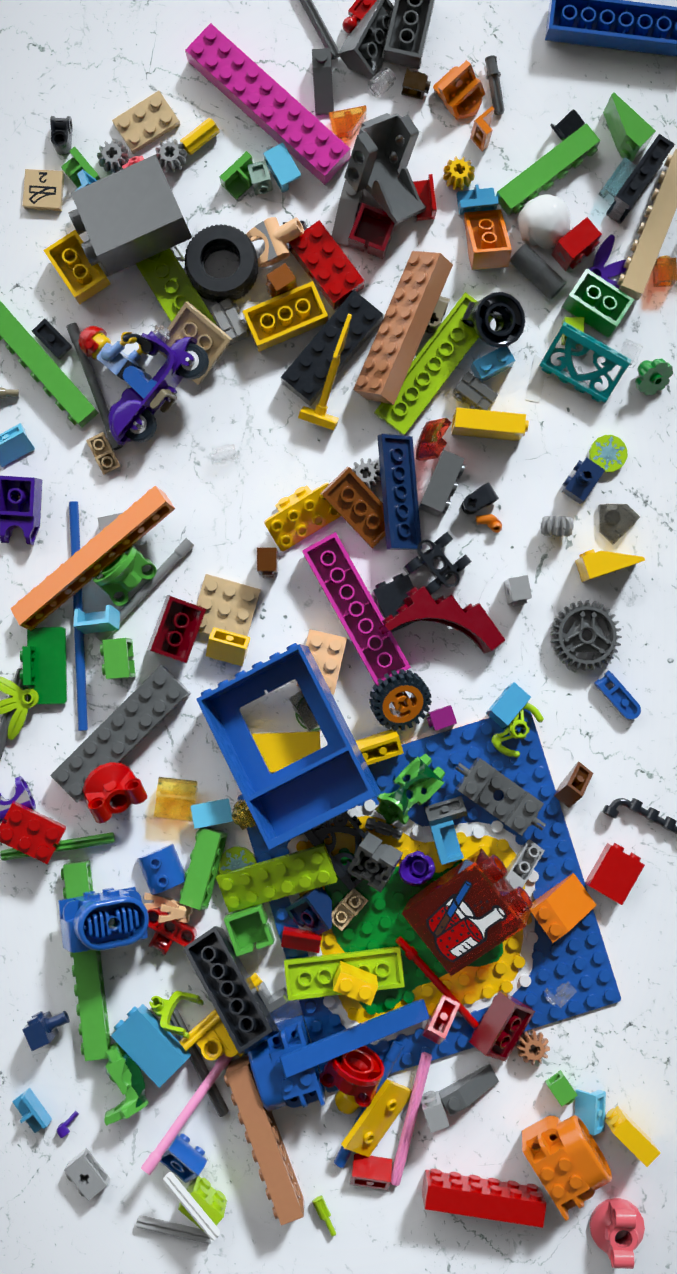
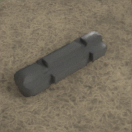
(384, 828)

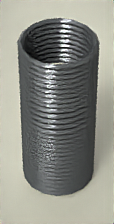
(534, 267)

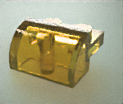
(175, 798)

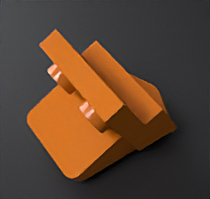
(460, 91)

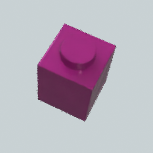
(441, 718)

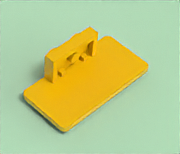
(300, 516)

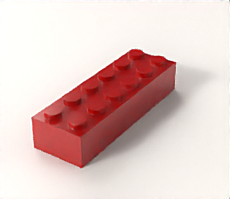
(483, 1198)

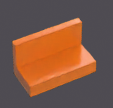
(481, 129)

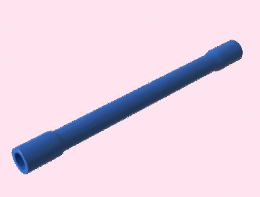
(391, 1057)

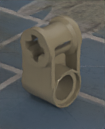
(438, 314)

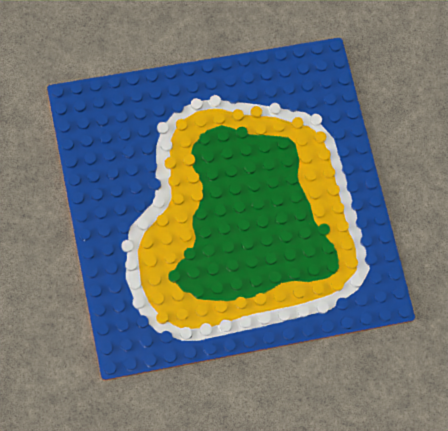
(518, 965)

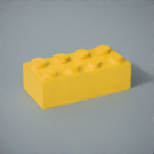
(285, 316)

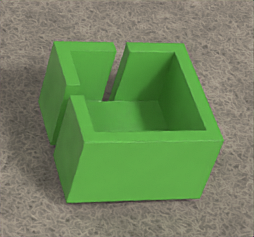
(116, 658)
(248, 927)

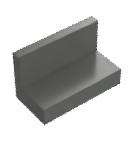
(275, 1000)

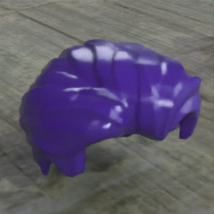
(416, 868)

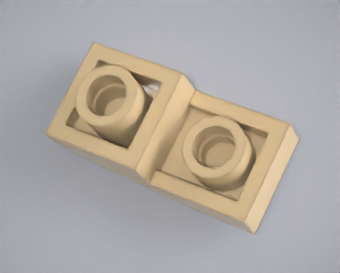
(103, 453)
(347, 909)

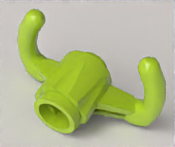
(524, 729)

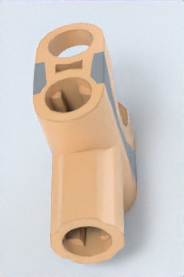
(275, 239)

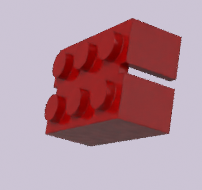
(30, 832)

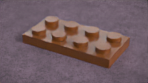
(357, 506)

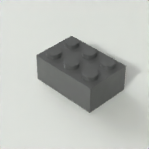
(442, 484)

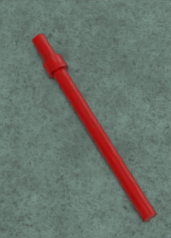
(412, 954)

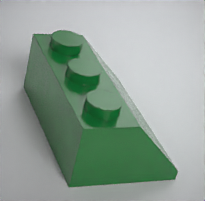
(598, 303)

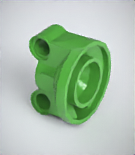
(124, 574)

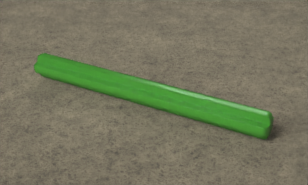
(65, 845)

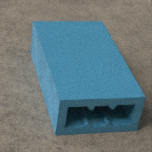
(150, 1045)

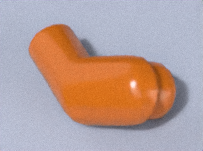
(491, 521)

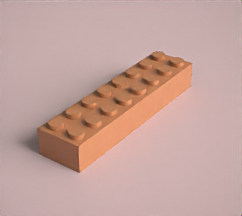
(403, 327)
(266, 1143)

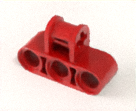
(163, 937)

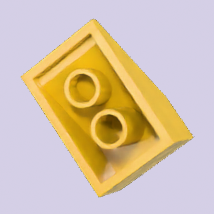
(596, 564)

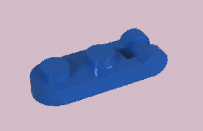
(619, 696)

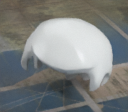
(544, 221)

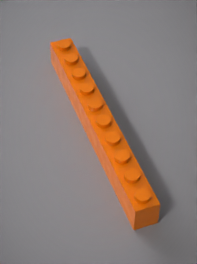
(92, 558)

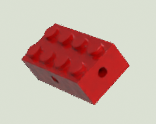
(326, 264)

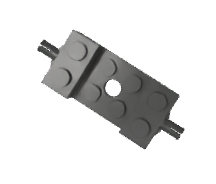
(516, 808)

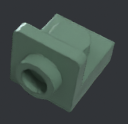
(260, 177)

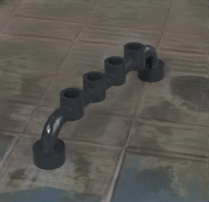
(636, 806)

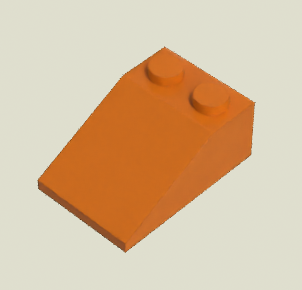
(487, 239)
(562, 907)

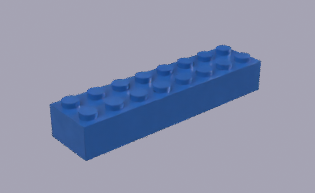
(614, 25)

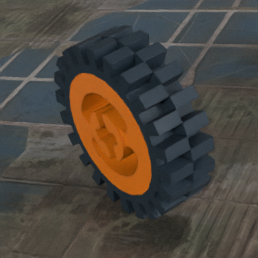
(406, 708)

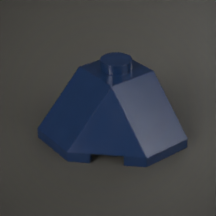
(312, 910)

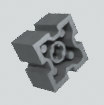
(374, 862)

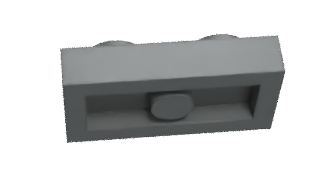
(445, 811)

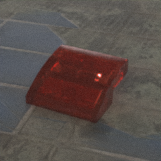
(431, 441)

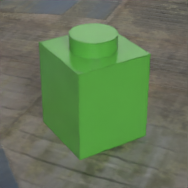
(561, 1088)

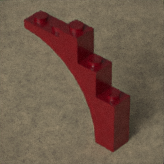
(470, 620)

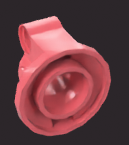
(609, 1219)

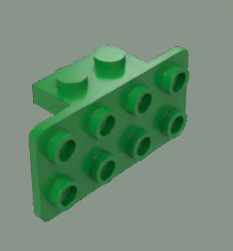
(45, 664)

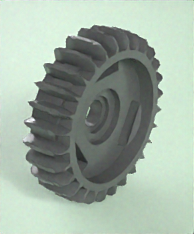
(572, 642)

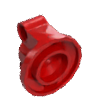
(112, 790)
(355, 1074)

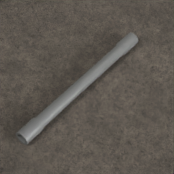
(184, 547)

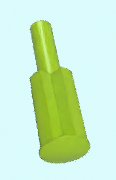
(324, 1213)

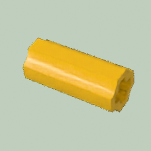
(200, 136)

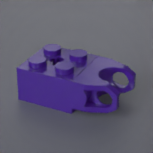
(20, 512)

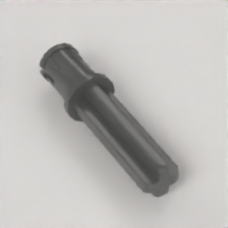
(494, 81)

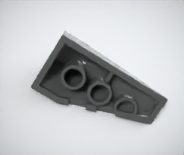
(365, 44)

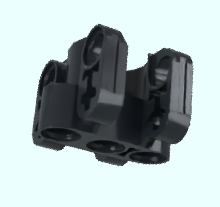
(435, 553)

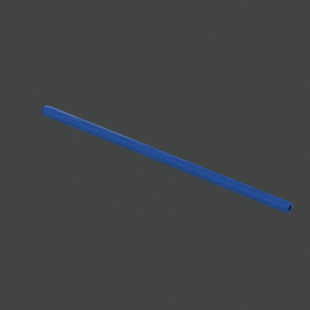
(78, 635)

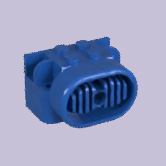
(87, 917)
(271, 1083)

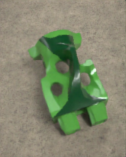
(420, 777)
(130, 1081)

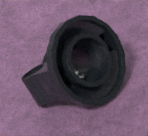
(507, 314)

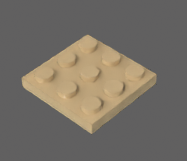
(192, 323)
(227, 605)

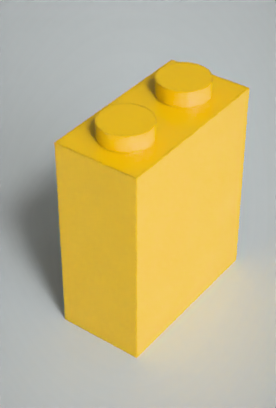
(355, 983)
(632, 1136)

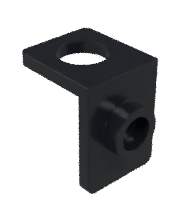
(568, 125)

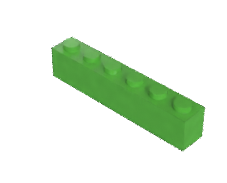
(548, 169)

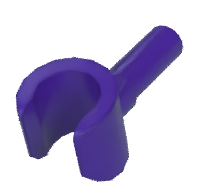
(62, 1129)

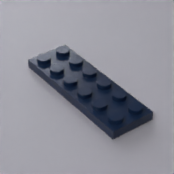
(399, 492)

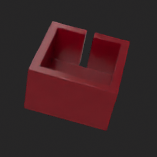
(372, 231)

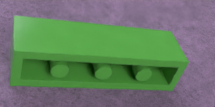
(203, 868)

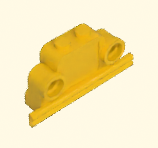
(212, 1035)

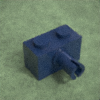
(583, 480)
(43, 1028)

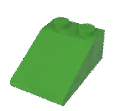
(627, 128)

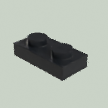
(51, 338)

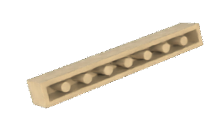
(651, 232)

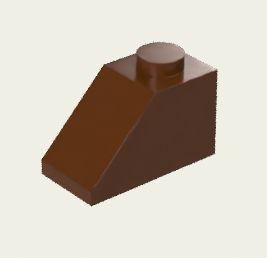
(574, 785)

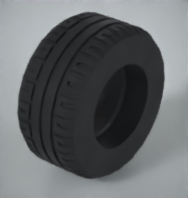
(216, 239)

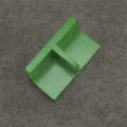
(75, 165)
(237, 177)

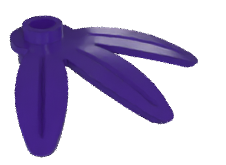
(601, 257)

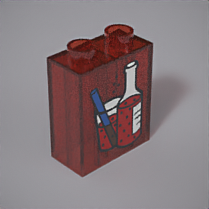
(468, 911)

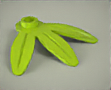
(17, 702)

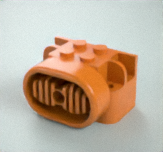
(565, 1160)

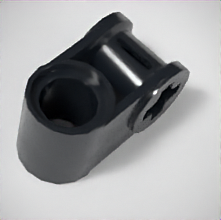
(61, 131)
(481, 498)

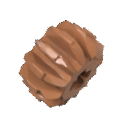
(538, 1041)

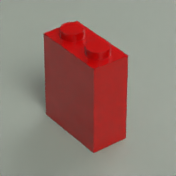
(615, 873)

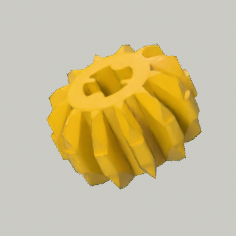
(458, 173)

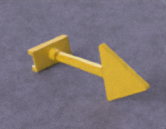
(318, 416)

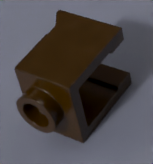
(415, 84)

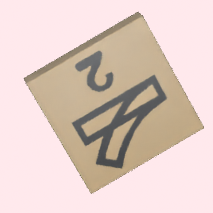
(43, 189)

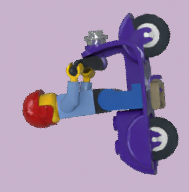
(134, 413)

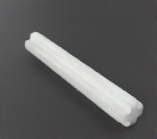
(191, 1206)

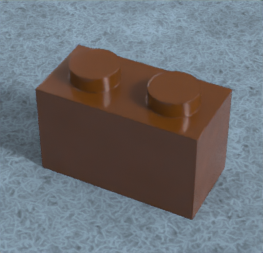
(267, 562)

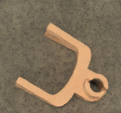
(175, 909)

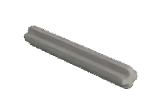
(172, 1229)

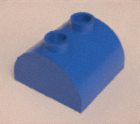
(162, 869)
(184, 1159)

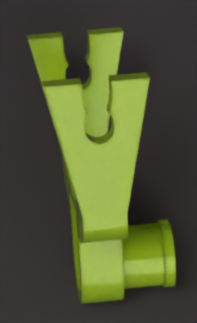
(167, 1007)

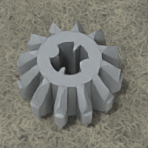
(171, 148)
(106, 156)
(371, 471)
(557, 526)

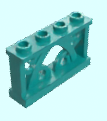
(611, 356)

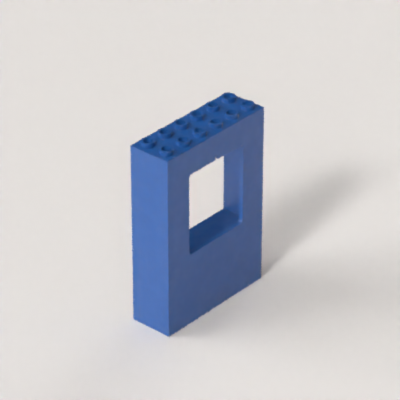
(308, 789)

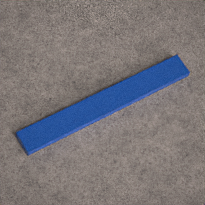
(353, 1038)

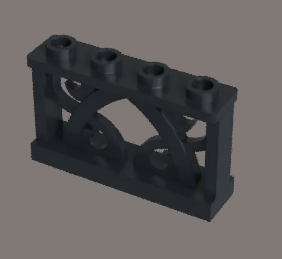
(640, 178)
(317, 838)

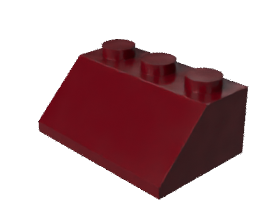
(176, 629)
(501, 1026)

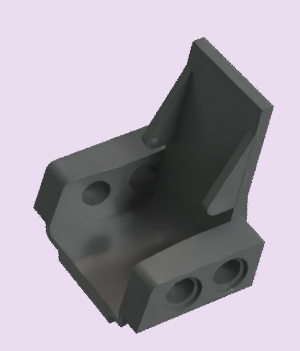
(381, 164)

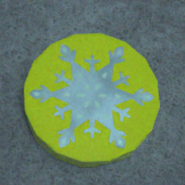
(608, 453)
(236, 858)

